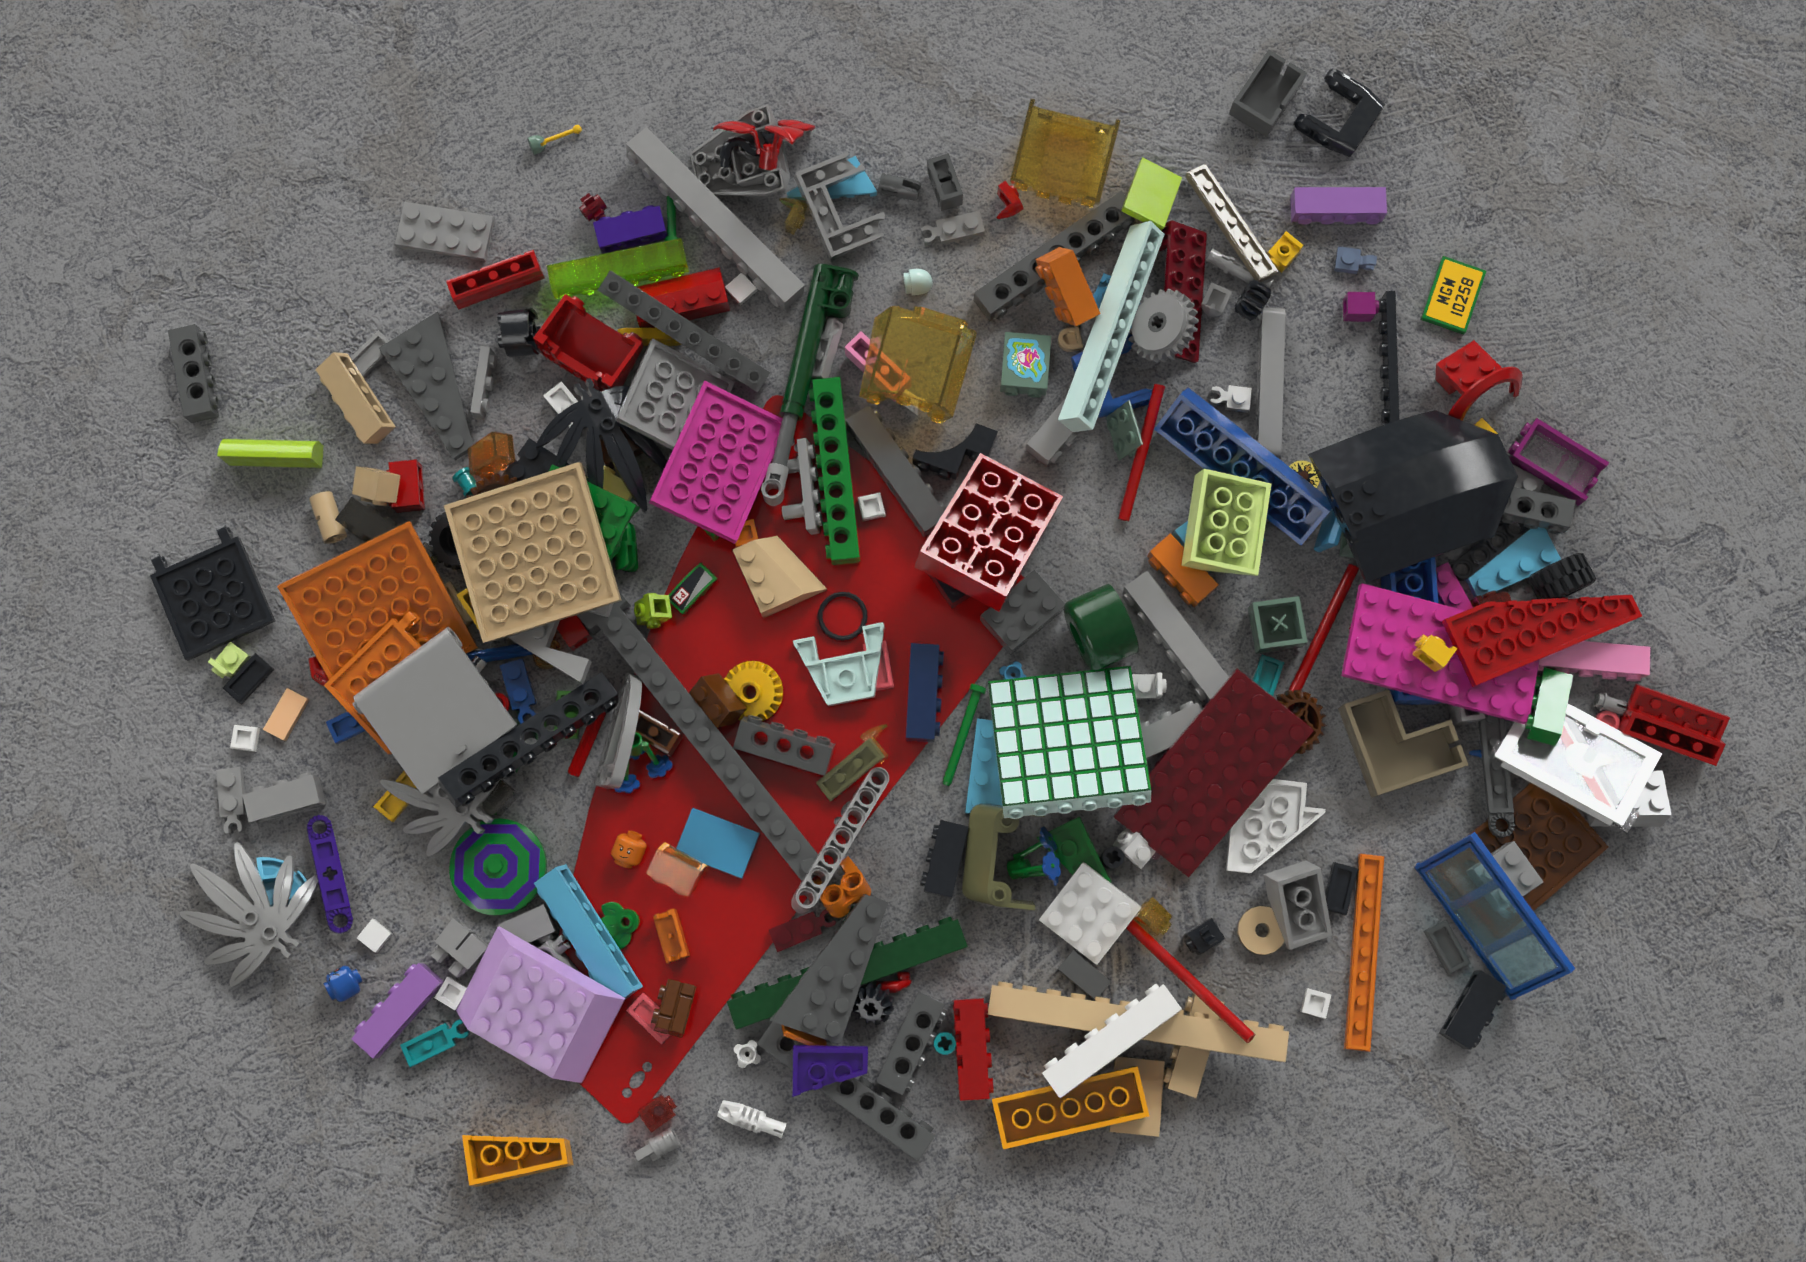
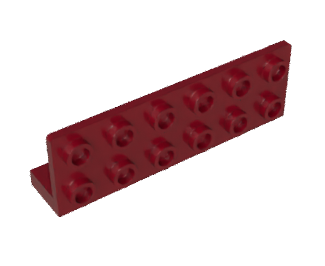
(1186, 272)

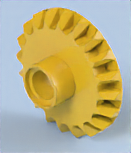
(767, 685)

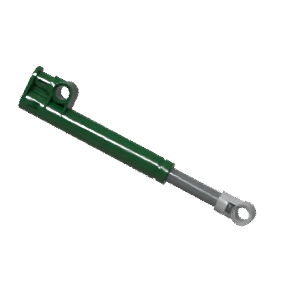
(827, 287)

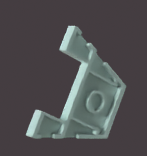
(845, 676)

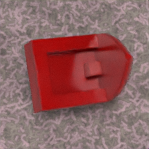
(1010, 198)

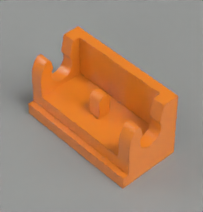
(671, 935)

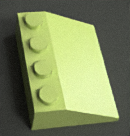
(1226, 523)

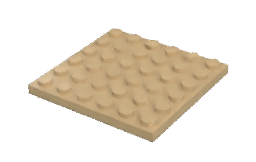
(532, 552)

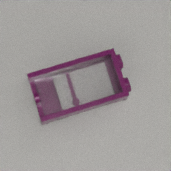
(1556, 460)

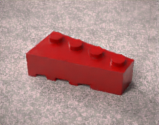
(971, 1049)

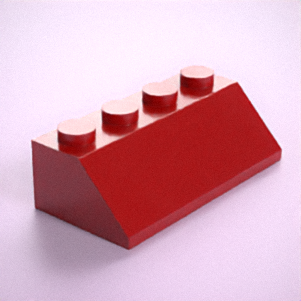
(690, 295)

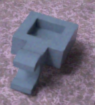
(1349, 260)

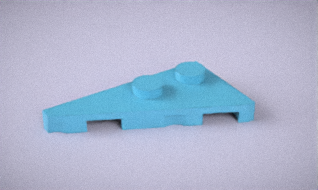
(856, 185)

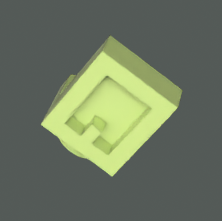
(229, 661)

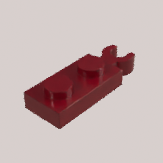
(798, 930)

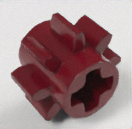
(592, 207)

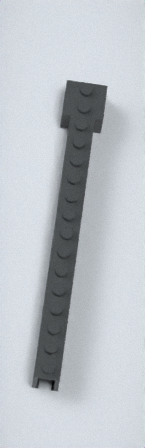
(704, 736)

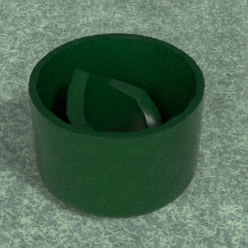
(1101, 627)

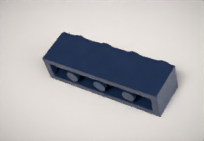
(923, 692)

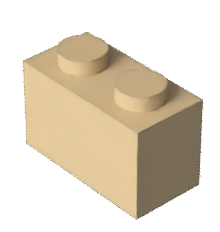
(376, 485)

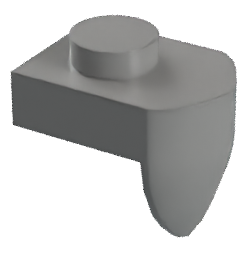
(1216, 301)

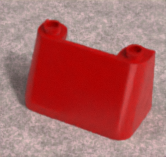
(587, 345)

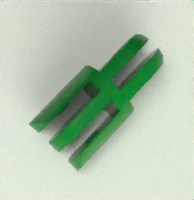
(627, 556)

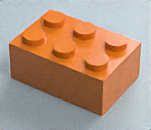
(1067, 286)

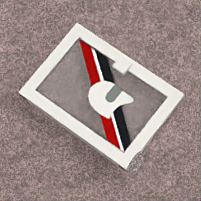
(1588, 767)

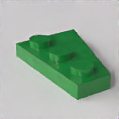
(1076, 847)

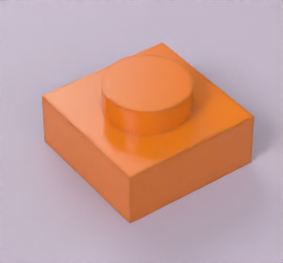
(747, 534)

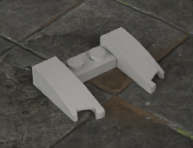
(813, 187)

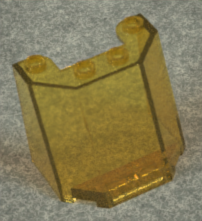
(1063, 156)
(918, 360)

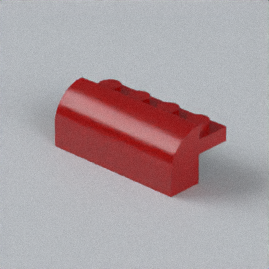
(1674, 724)

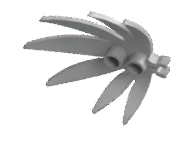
(449, 817)
(259, 923)

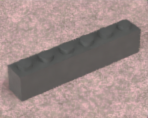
(895, 469)

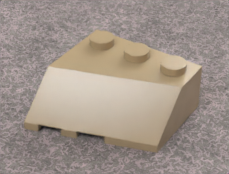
(775, 575)

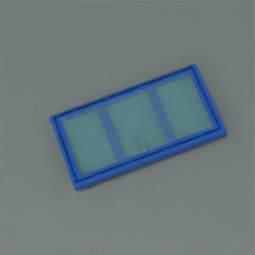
(1494, 916)

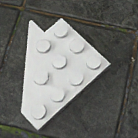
(1269, 825)

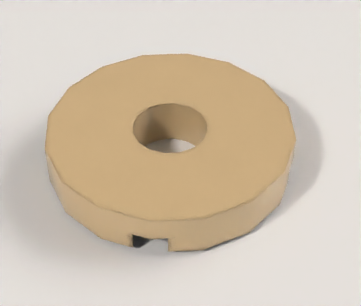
(1251, 940)

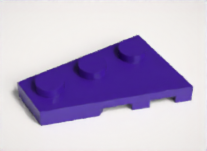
(825, 1065)

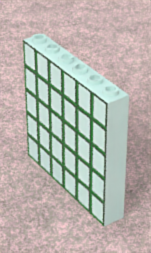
(1068, 742)

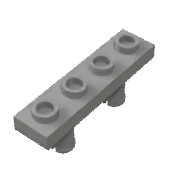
(811, 496)

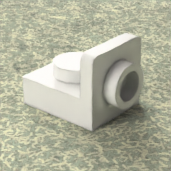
(1149, 685)

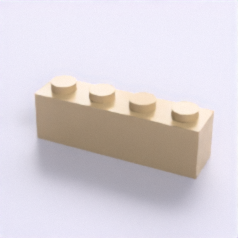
(355, 398)
(1188, 1062)

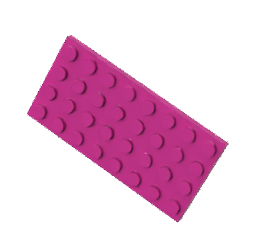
(1382, 649)

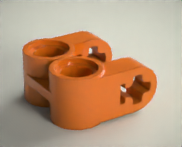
(838, 898)

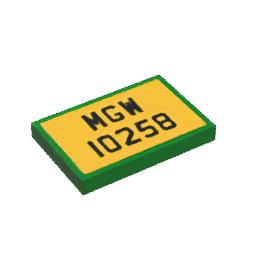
(1453, 295)

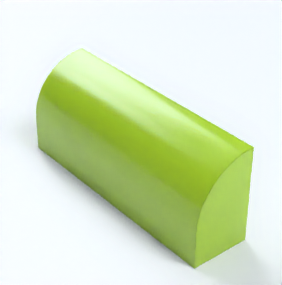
(271, 453)

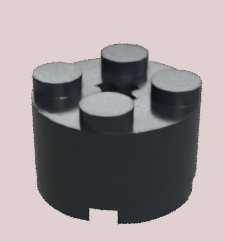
(518, 332)

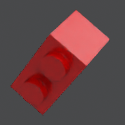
(411, 488)

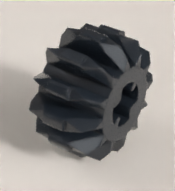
(1252, 300)
(878, 1012)

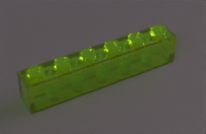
(633, 264)

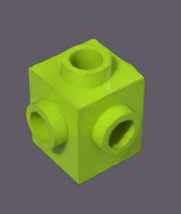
(652, 610)

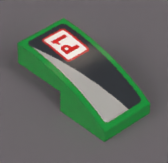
(691, 588)

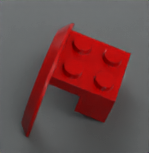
(1472, 374)

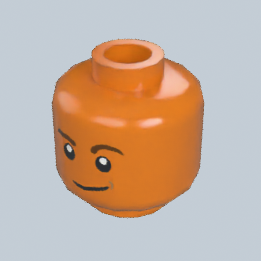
(628, 849)

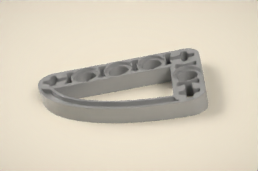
(620, 734)

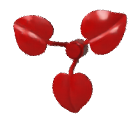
(790, 131)

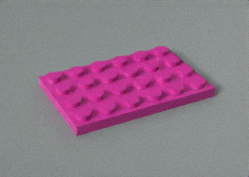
(718, 462)

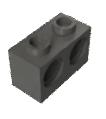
(944, 182)

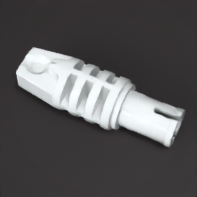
(750, 1118)

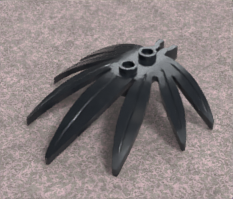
(598, 415)

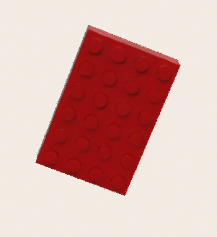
(988, 532)

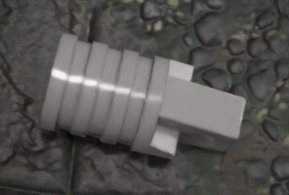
(658, 1146)

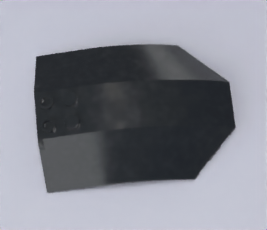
(1415, 489)

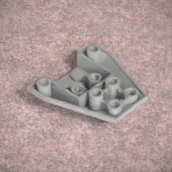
(743, 174)

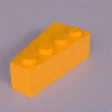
(505, 1158)

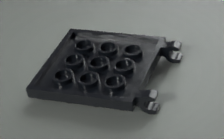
(211, 596)

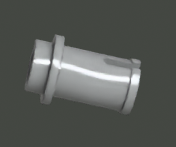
(1604, 702)

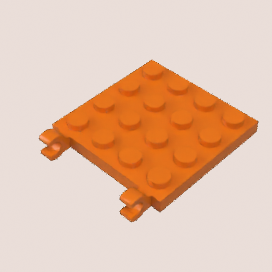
(373, 660)

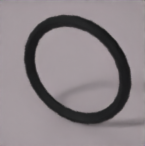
(828, 599)

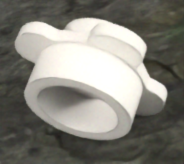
(750, 1047)

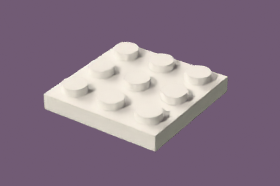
(1090, 913)

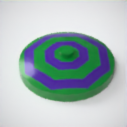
(497, 868)

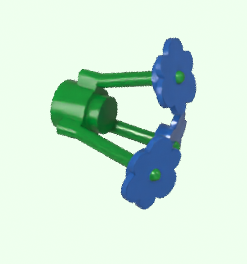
(658, 765)
(1022, 867)

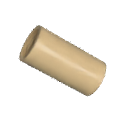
(326, 512)

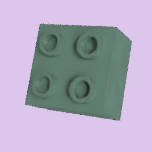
(1277, 624)

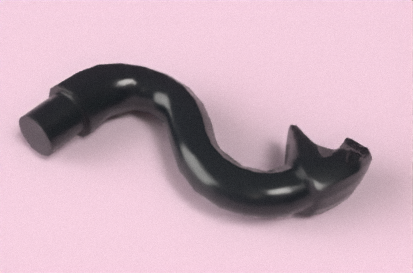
(727, 147)

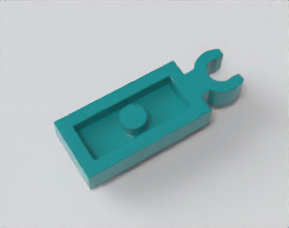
(432, 1043)

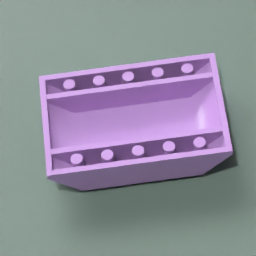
(538, 1008)

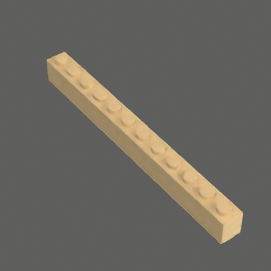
(1179, 1030)

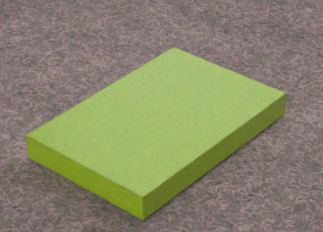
(1151, 193)

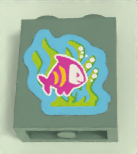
(1025, 364)

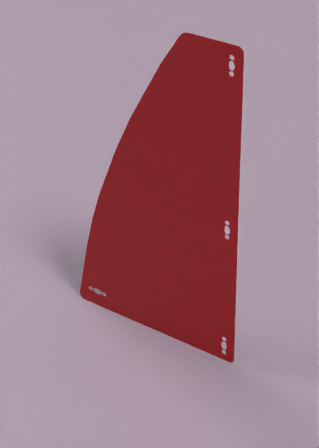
(731, 916)

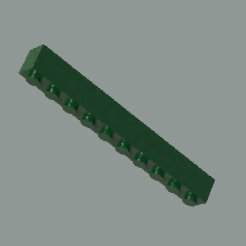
(883, 961)

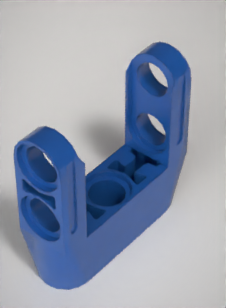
(1137, 398)

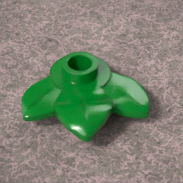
(614, 922)

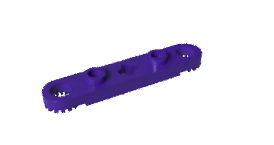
(332, 892)

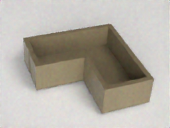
(1388, 754)

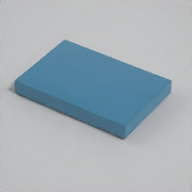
(718, 842)

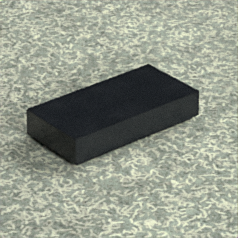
(248, 678)
(1340, 888)

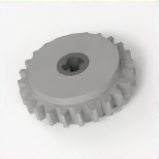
(1163, 325)

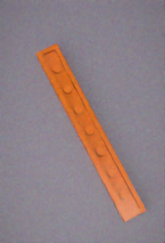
(1364, 952)

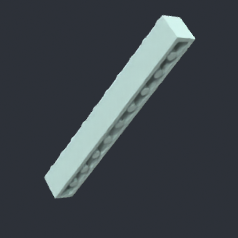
(1111, 327)

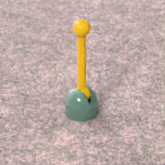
(538, 143)

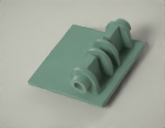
(1124, 431)

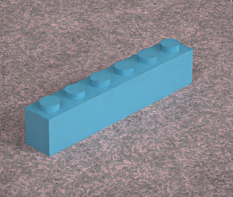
(586, 932)

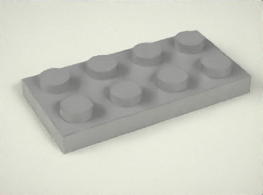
(444, 231)

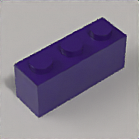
(630, 229)

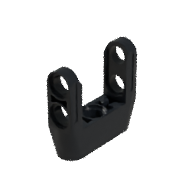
(1356, 126)

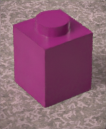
(1360, 306)

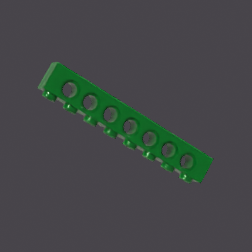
(831, 390)

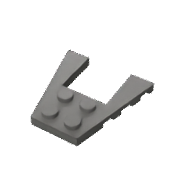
(539, 641)

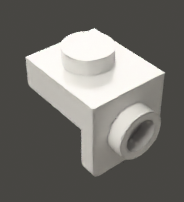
(1134, 847)

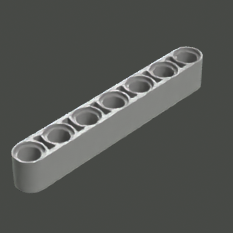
(1270, 379)
(835, 849)

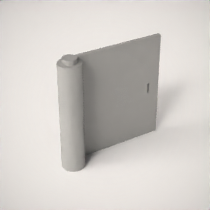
(433, 709)

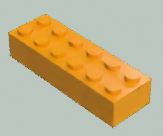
(1093, 1104)

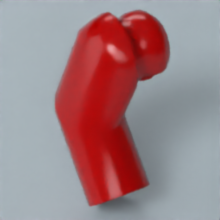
(896, 986)

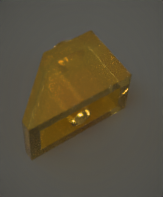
(1153, 917)

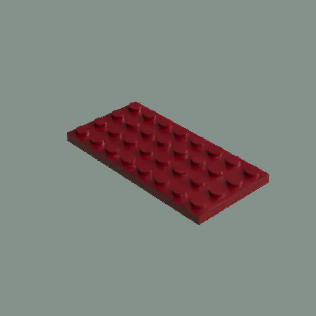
(1215, 772)

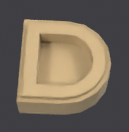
(1070, 339)

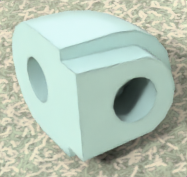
(917, 282)

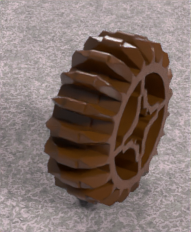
(1307, 710)

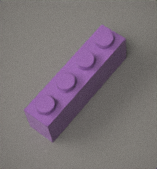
(1338, 205)
(397, 1010)

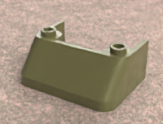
(980, 858)

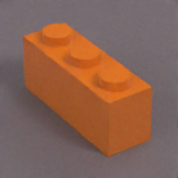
(1191, 582)

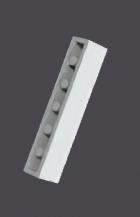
(1111, 1041)

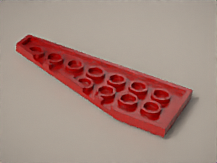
(1516, 633)

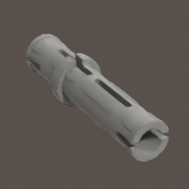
(1233, 267)

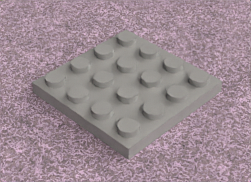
(665, 393)

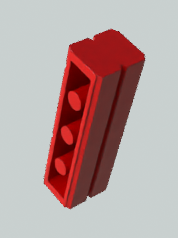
(495, 279)

